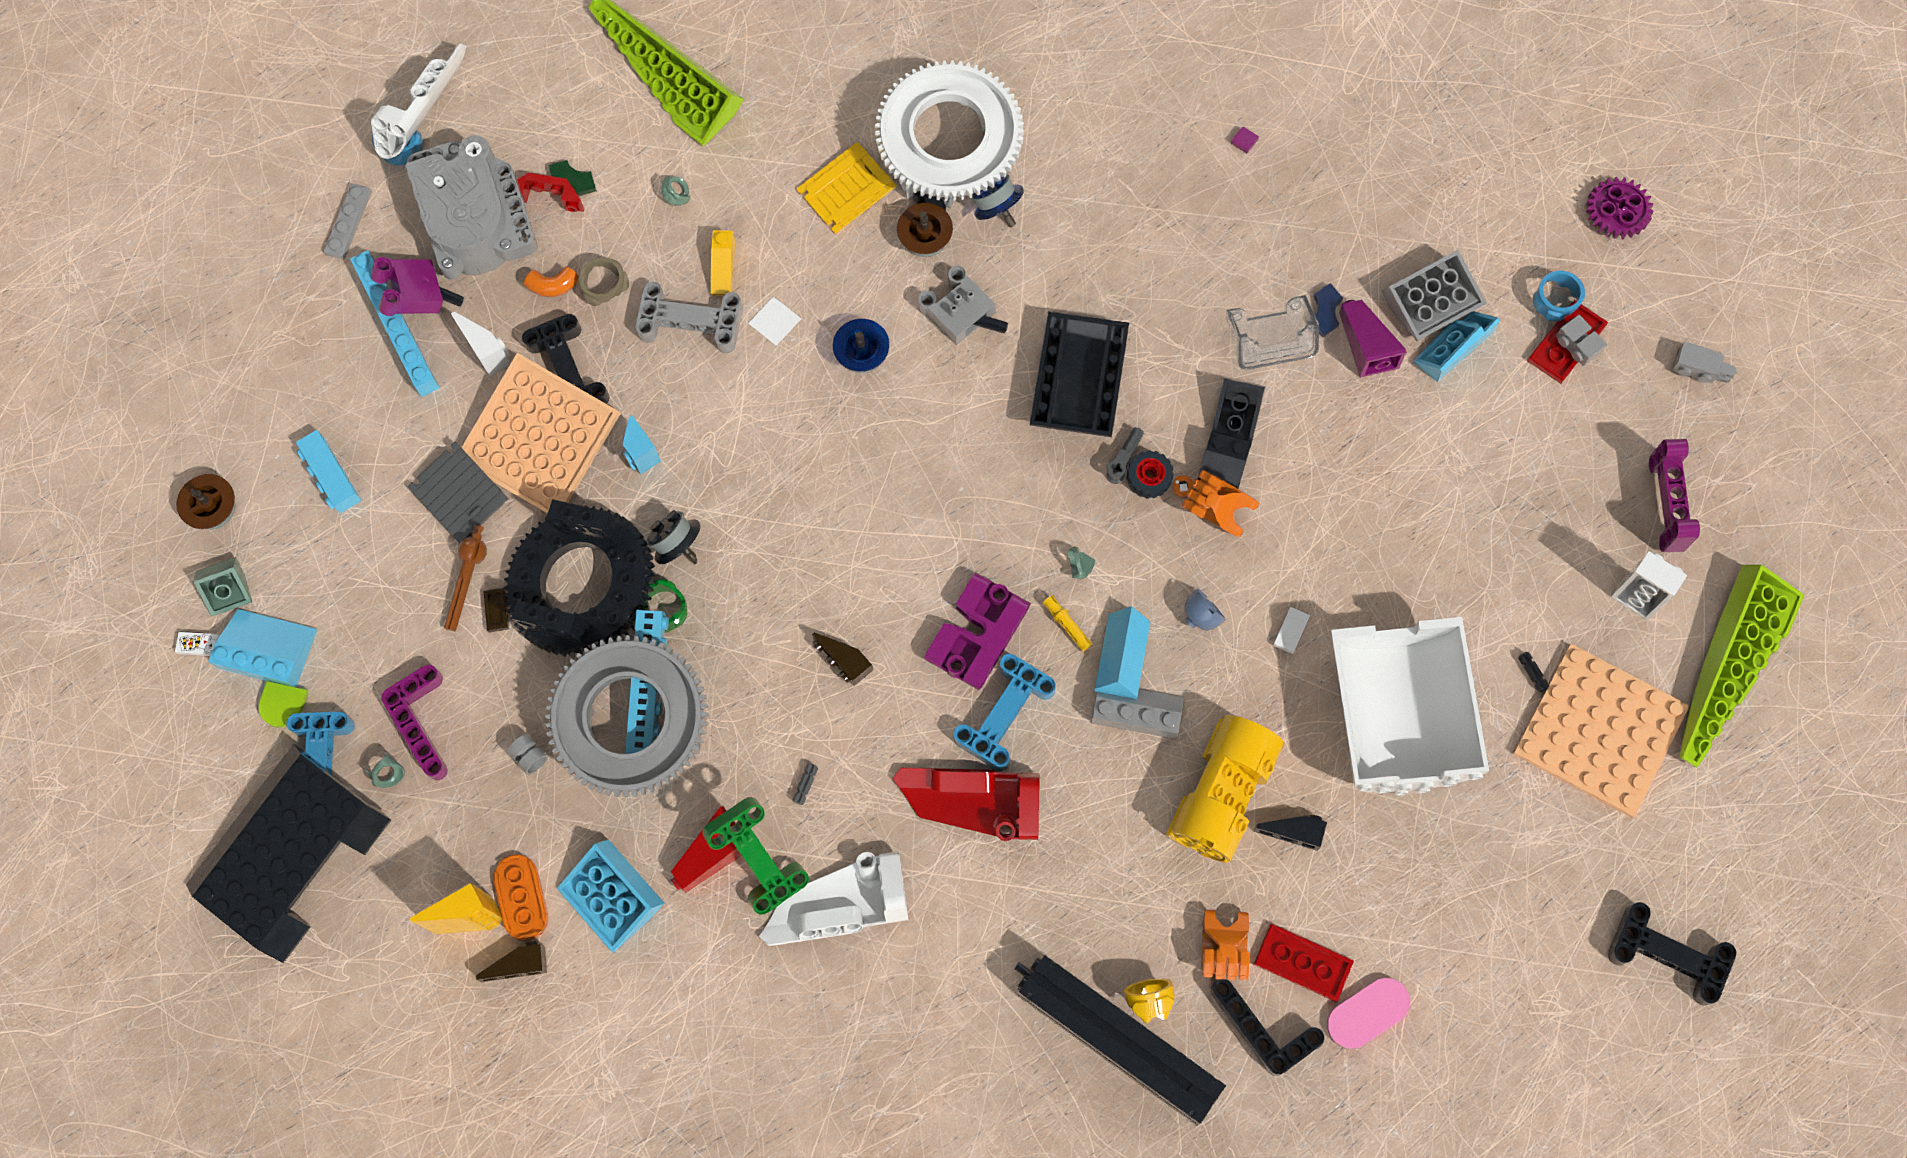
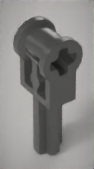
(1124, 457)

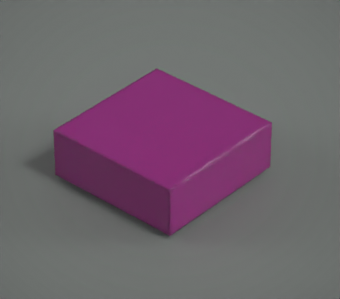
(1244, 139)

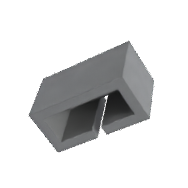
(1578, 343)

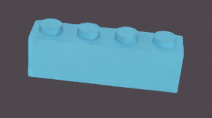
(328, 472)

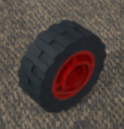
(1147, 486)

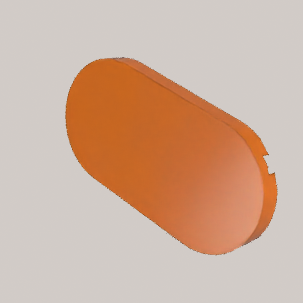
(520, 897)

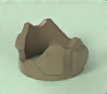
(597, 299)

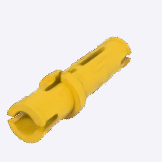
(1063, 618)

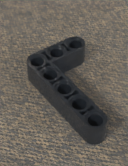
(1261, 1034)

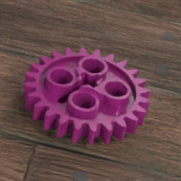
(1619, 208)

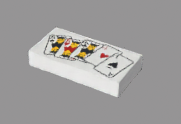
(195, 643)

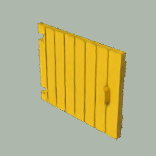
(846, 187)

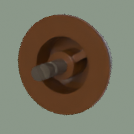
(924, 229)
(206, 502)

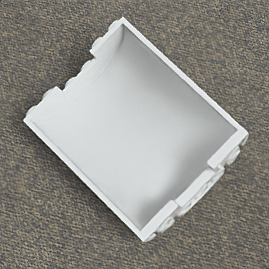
(1409, 706)

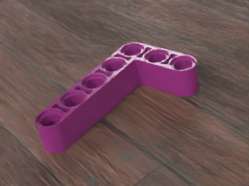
(412, 722)

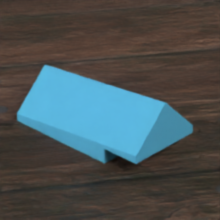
(1456, 343)
(1123, 653)

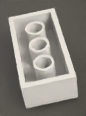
(1649, 585)

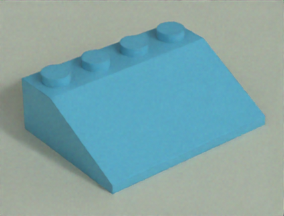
(263, 648)
(610, 895)

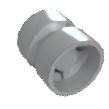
(528, 756)

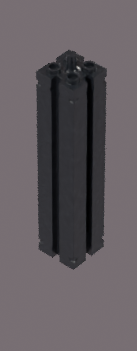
(1119, 1039)

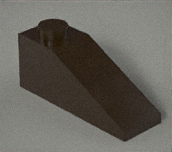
(519, 963)

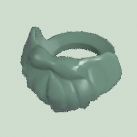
(669, 194)
(1080, 563)

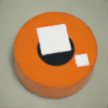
(1182, 485)

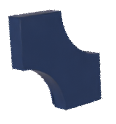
(1327, 301)

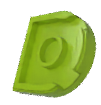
(280, 702)

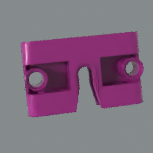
(978, 652)

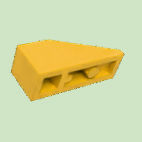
(722, 261)

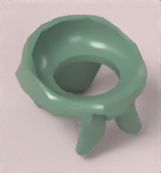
(397, 776)

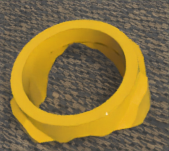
(1150, 998)

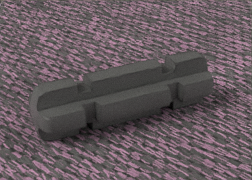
(805, 784)

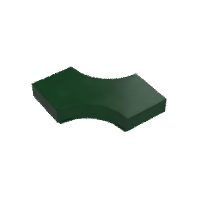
(580, 181)

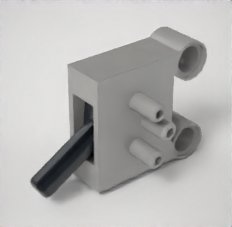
(962, 308)

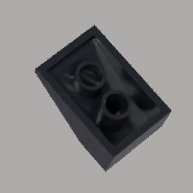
(1238, 409)
(1226, 458)

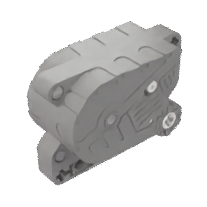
(469, 207)

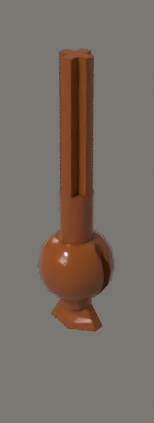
(471, 552)

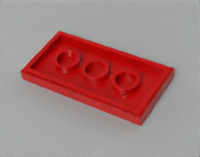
(1555, 359)
(1303, 963)

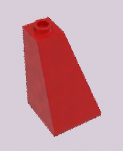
(702, 861)

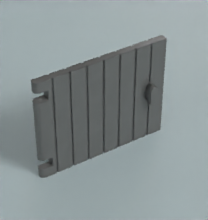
(458, 492)

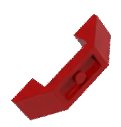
(551, 184)

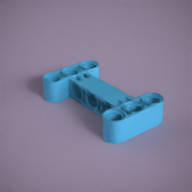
(1005, 711)
(320, 741)

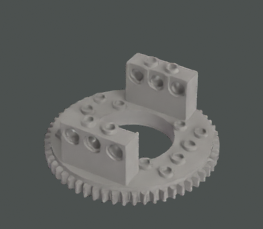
(573, 714)

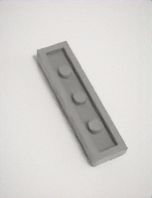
(347, 221)

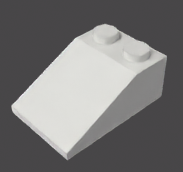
(487, 348)

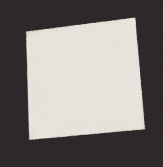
(774, 321)

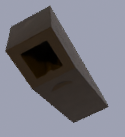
(848, 659)

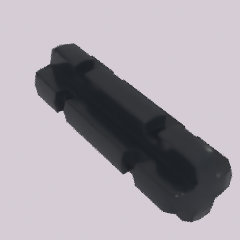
(1533, 671)

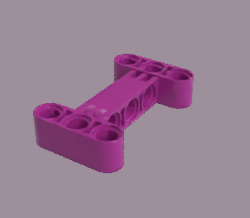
(1681, 532)

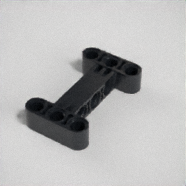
(560, 352)
(1673, 954)

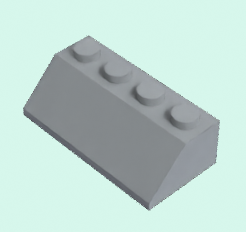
(1148, 714)

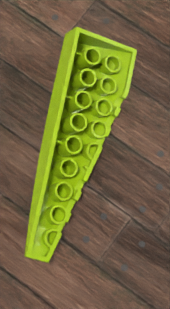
(685, 88)
(1747, 634)

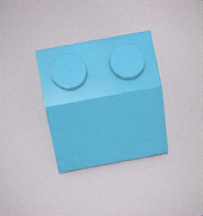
(638, 448)

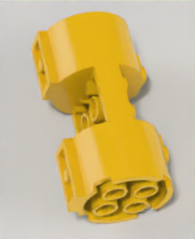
(1238, 760)

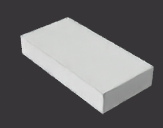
(1291, 630)

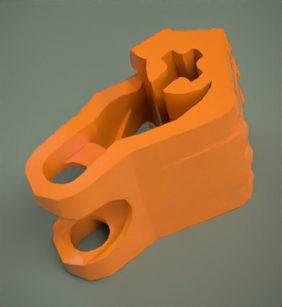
(1217, 502)
(1225, 947)

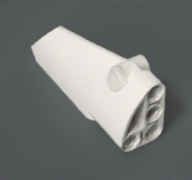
(395, 127)

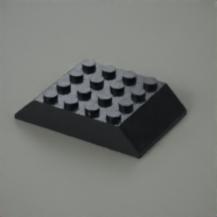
(1079, 374)

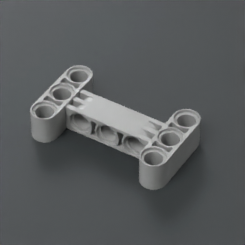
(689, 317)

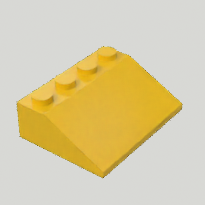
(462, 911)

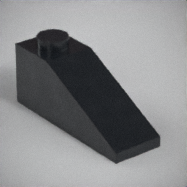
(1302, 831)

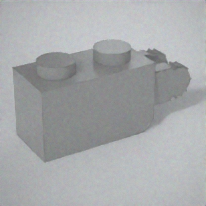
(1702, 364)

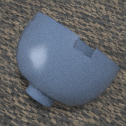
(1202, 612)

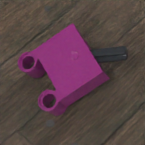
(413, 287)

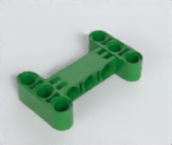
(755, 855)

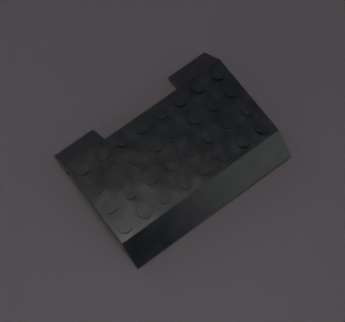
(279, 850)

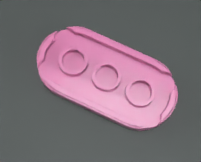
(1368, 1013)

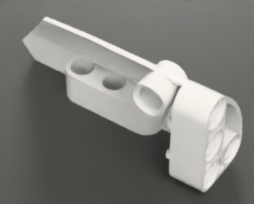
(842, 902)

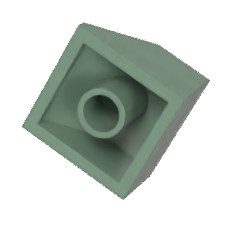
(222, 586)

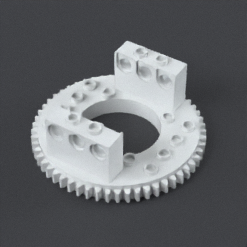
(949, 178)

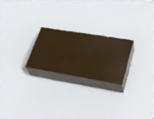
(496, 610)

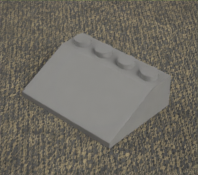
(1434, 296)

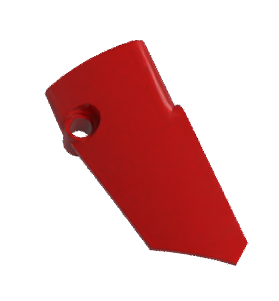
(975, 799)

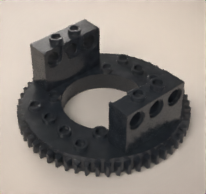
(566, 529)

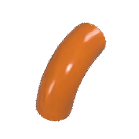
(551, 286)

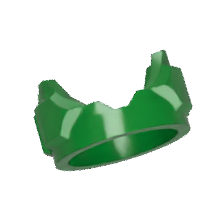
(667, 586)

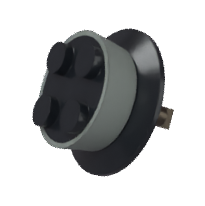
(673, 537)

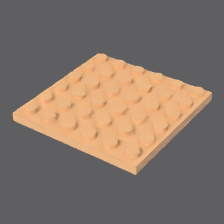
(539, 434)
(1601, 730)

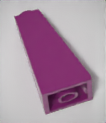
(1370, 341)

